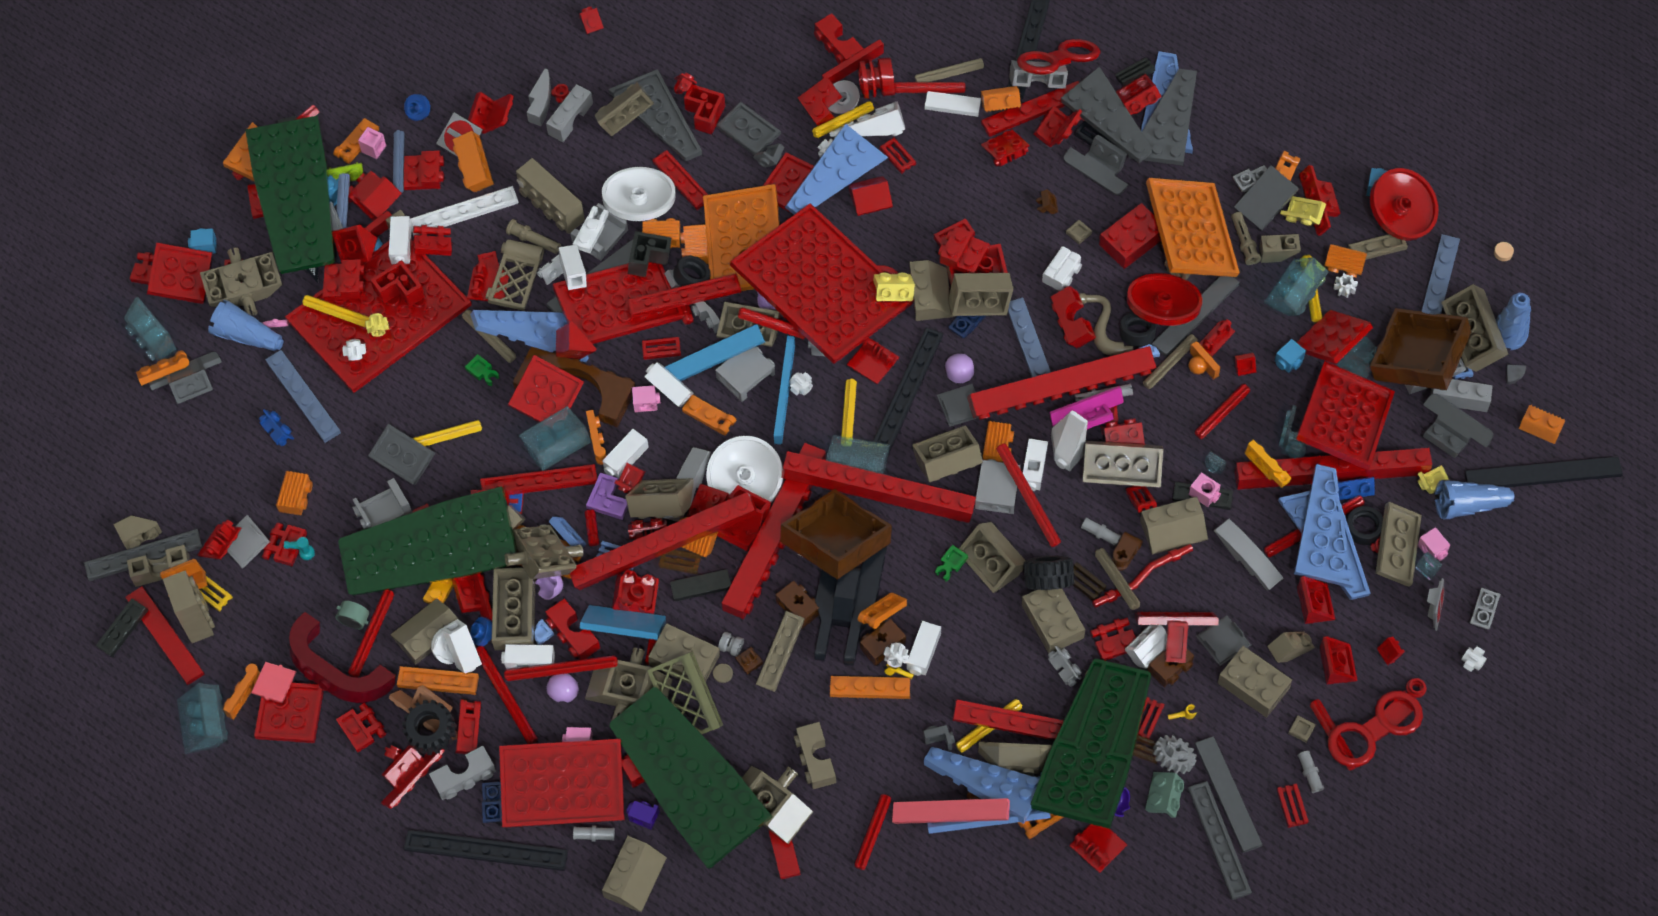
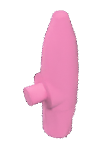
(276, 323)

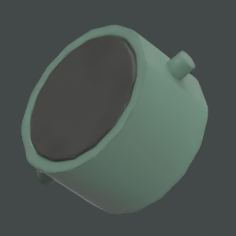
(352, 615)

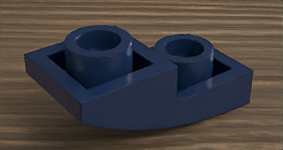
(965, 325)
(491, 802)

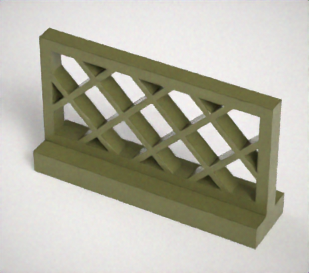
(699, 687)

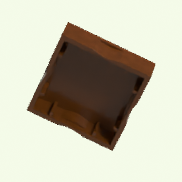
(1421, 349)
(836, 534)

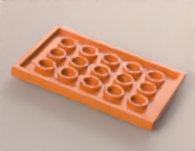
(737, 222)
(1192, 227)

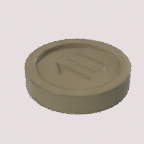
(722, 673)

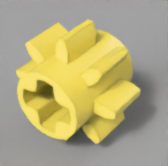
(377, 325)

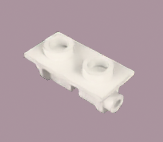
(550, 271)

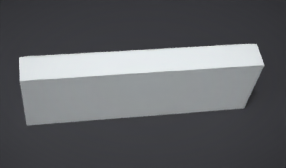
(952, 103)

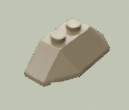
(1022, 758)

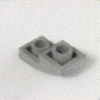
(1248, 178)
(706, 313)
(1485, 608)

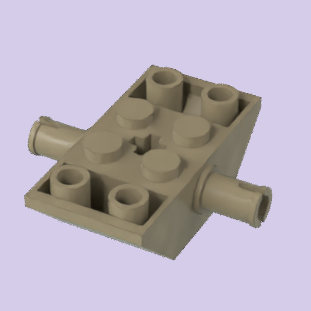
(258, 279)
(542, 552)
(611, 684)
(786, 809)

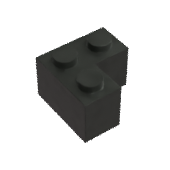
(648, 249)

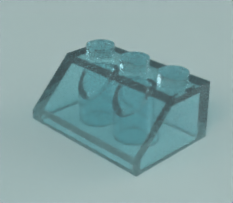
(1297, 286)
(148, 332)
(555, 438)
(858, 453)
(202, 718)

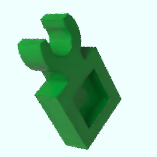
(481, 369)
(952, 560)

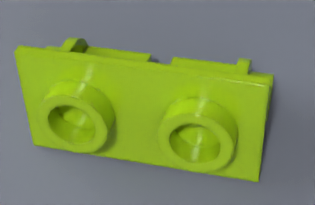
(353, 170)

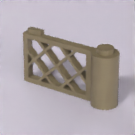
(521, 254)

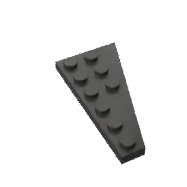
(1107, 114)
(664, 115)
(1170, 121)

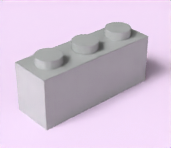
(1467, 395)

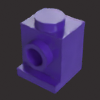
(643, 814)

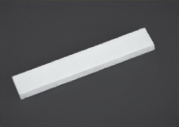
(467, 209)

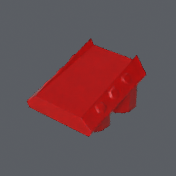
(635, 592)

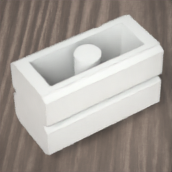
(1062, 268)
(1147, 645)

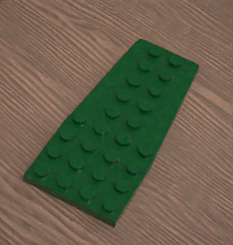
(293, 192)
(430, 544)
(1094, 746)
(689, 777)

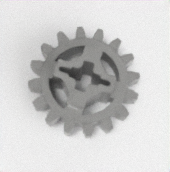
(1174, 754)

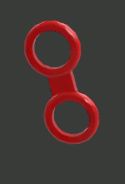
(1059, 57)
(1375, 728)

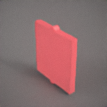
(273, 682)

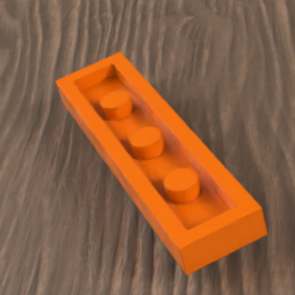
(438, 680)
(870, 687)

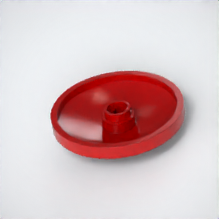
(1404, 204)
(1164, 299)

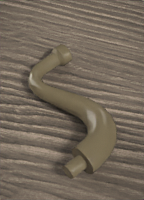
(1101, 341)

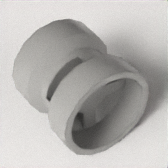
(731, 644)

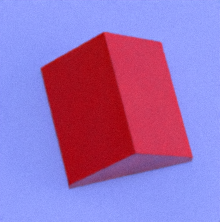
(870, 195)
(354, 243)
(572, 342)
(1315, 600)
(1337, 661)

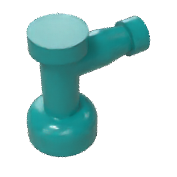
(306, 551)

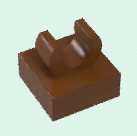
(1049, 202)
(749, 660)

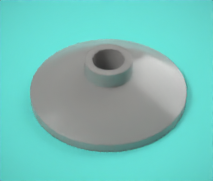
(850, 92)

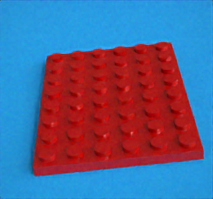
(818, 282)
(406, 324)

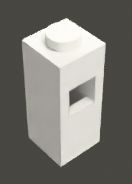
(400, 239)
(572, 267)
(668, 384)
(627, 451)
(1035, 462)
(461, 646)
(923, 648)
(527, 655)

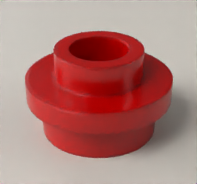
(1416, 682)
(392, 752)

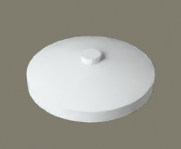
(638, 193)
(746, 463)

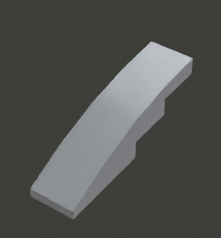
(694, 468)
(1248, 553)

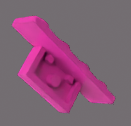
(1093, 409)

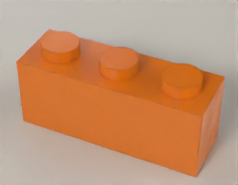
(472, 161)

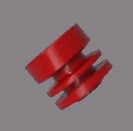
(876, 78)

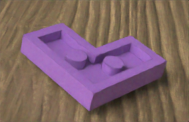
(604, 501)

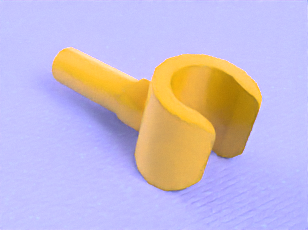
(891, 670)
(1185, 713)

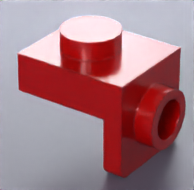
(591, 20)
(629, 478)

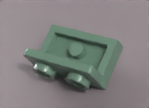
(1165, 793)

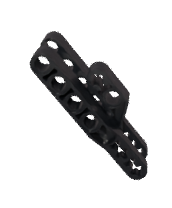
(840, 608)

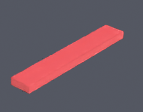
(951, 811)

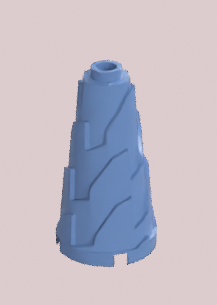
(1515, 321)
(239, 326)
(1467, 498)

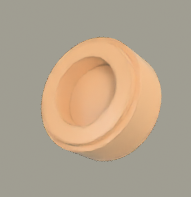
(1503, 251)

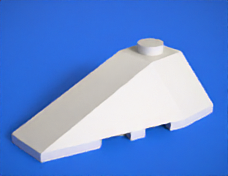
(883, 122)
(1069, 440)

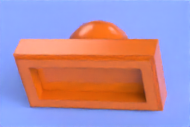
(1202, 361)

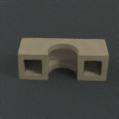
(146, 571)
(819, 772)

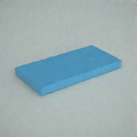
(622, 622)

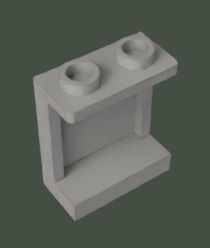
(612, 232)
(745, 372)
(995, 488)
(382, 507)

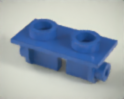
(281, 431)
(1353, 488)

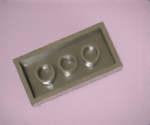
(550, 196)
(1485, 340)
(1123, 464)
(189, 606)
(513, 608)

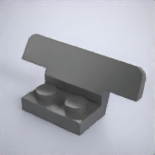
(1100, 164)
(190, 380)
(1454, 427)

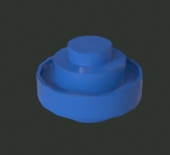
(417, 107)
(481, 631)

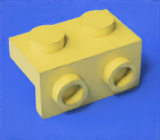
(1304, 210)
(894, 287)

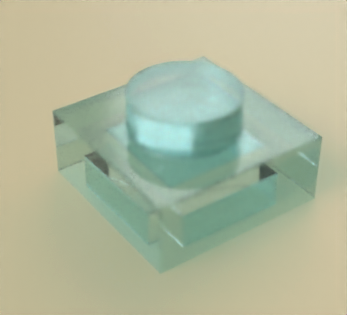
(1215, 463)
(1428, 566)

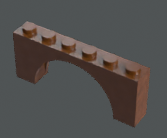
(614, 390)

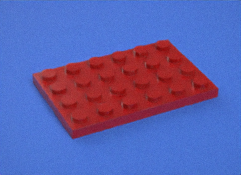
(603, 307)
(1345, 415)
(561, 783)

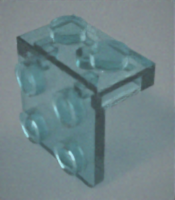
(1359, 358)
(1288, 441)

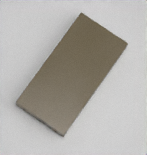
(1398, 544)

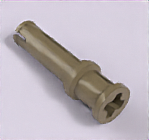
(525, 233)
(1247, 244)

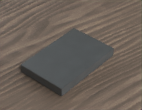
(748, 129)
(1266, 198)
(401, 454)

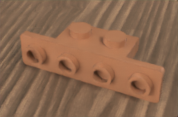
(405, 702)

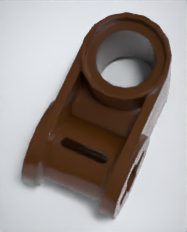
(1126, 549)

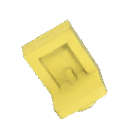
(1430, 479)

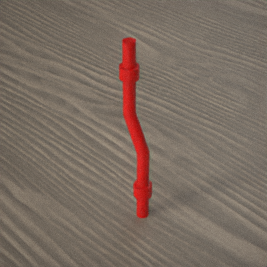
(1172, 555)

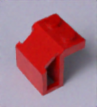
(373, 194)
(744, 532)

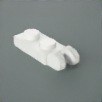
(590, 230)

